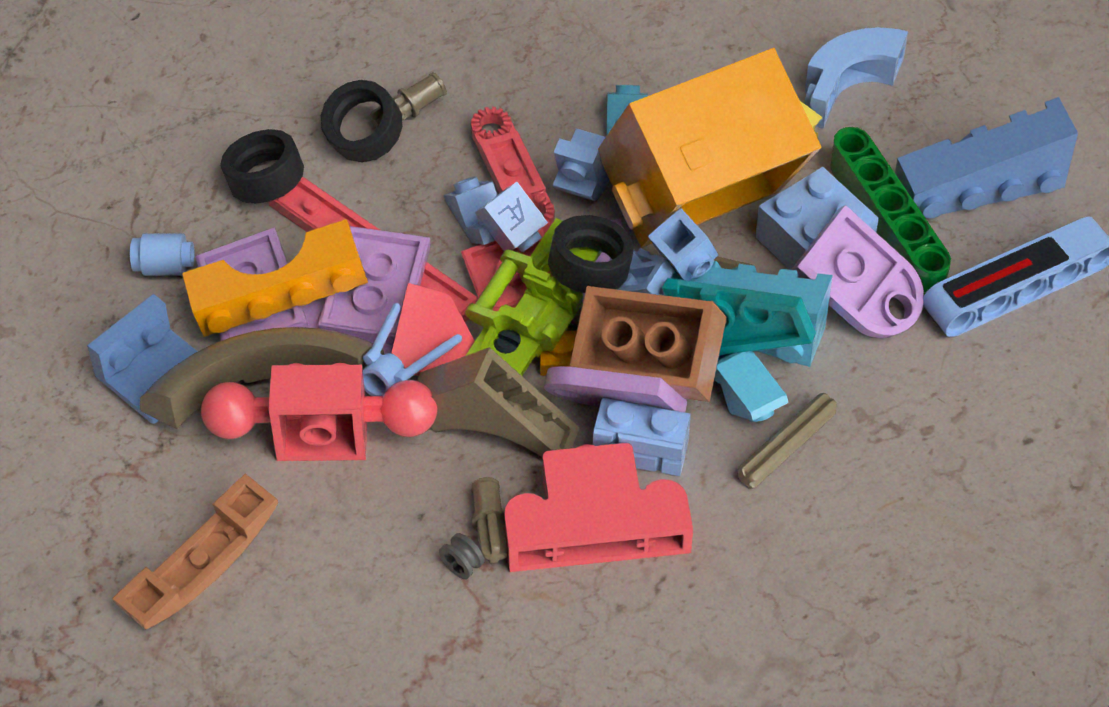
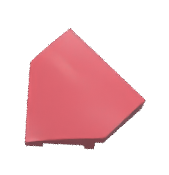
(427, 322)

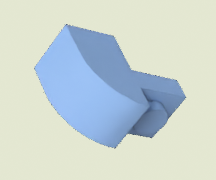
(580, 166)

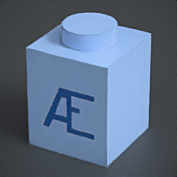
(512, 219)

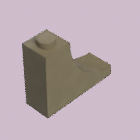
(493, 398)

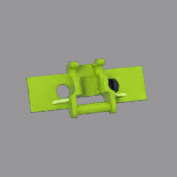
(539, 316)

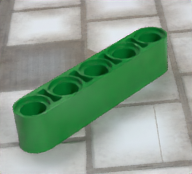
(901, 224)

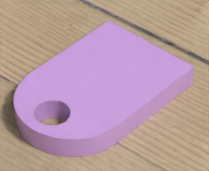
(864, 275)
(591, 385)

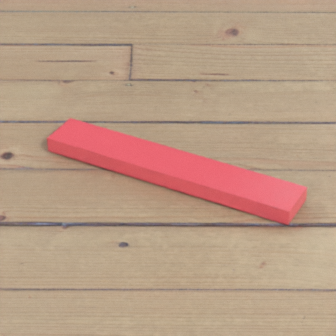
(314, 208)

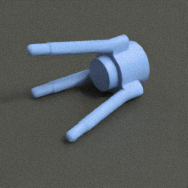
(388, 369)

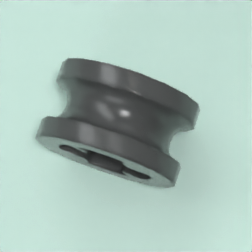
(461, 556)

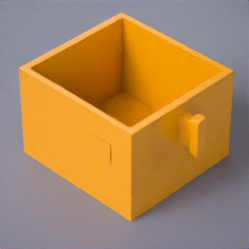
(708, 145)

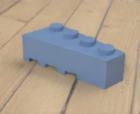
(992, 165)

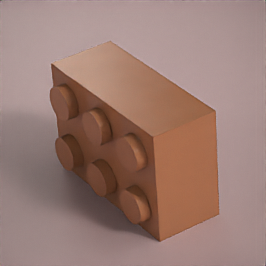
(651, 338)

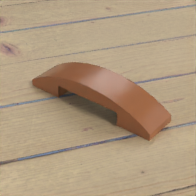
(201, 558)

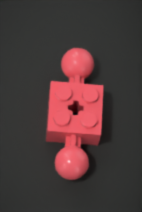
(318, 411)

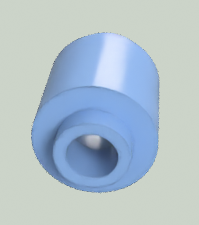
(161, 254)

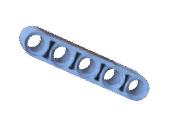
(1018, 277)

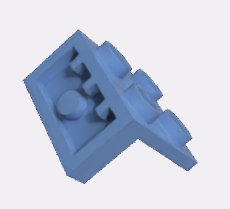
(137, 352)

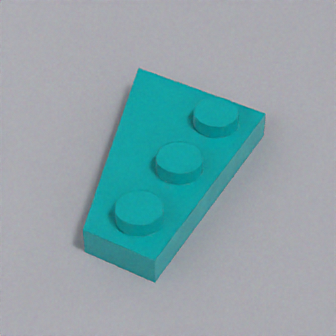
(753, 317)

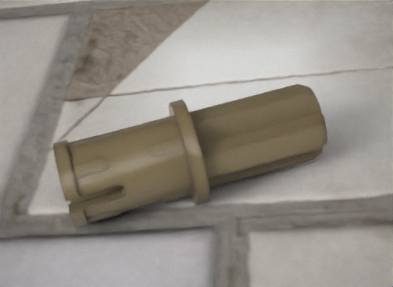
(414, 98)
(489, 519)

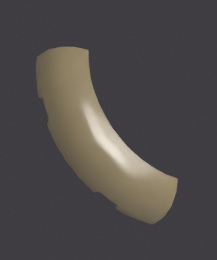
(247, 358)

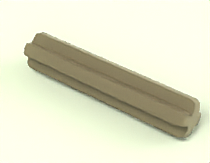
(787, 440)

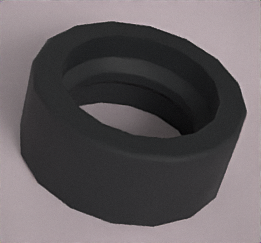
(346, 98)
(267, 183)
(592, 233)

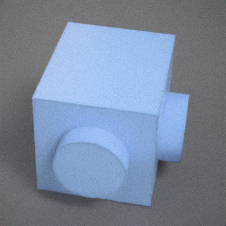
(684, 246)

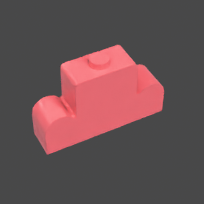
(595, 512)

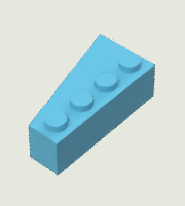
(813, 293)

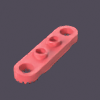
(509, 159)

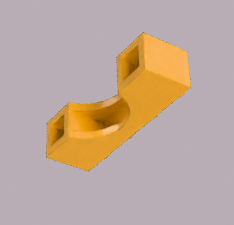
(230, 298)

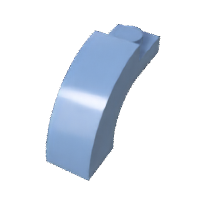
(851, 60)

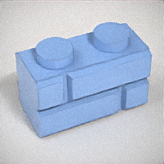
(655, 433)

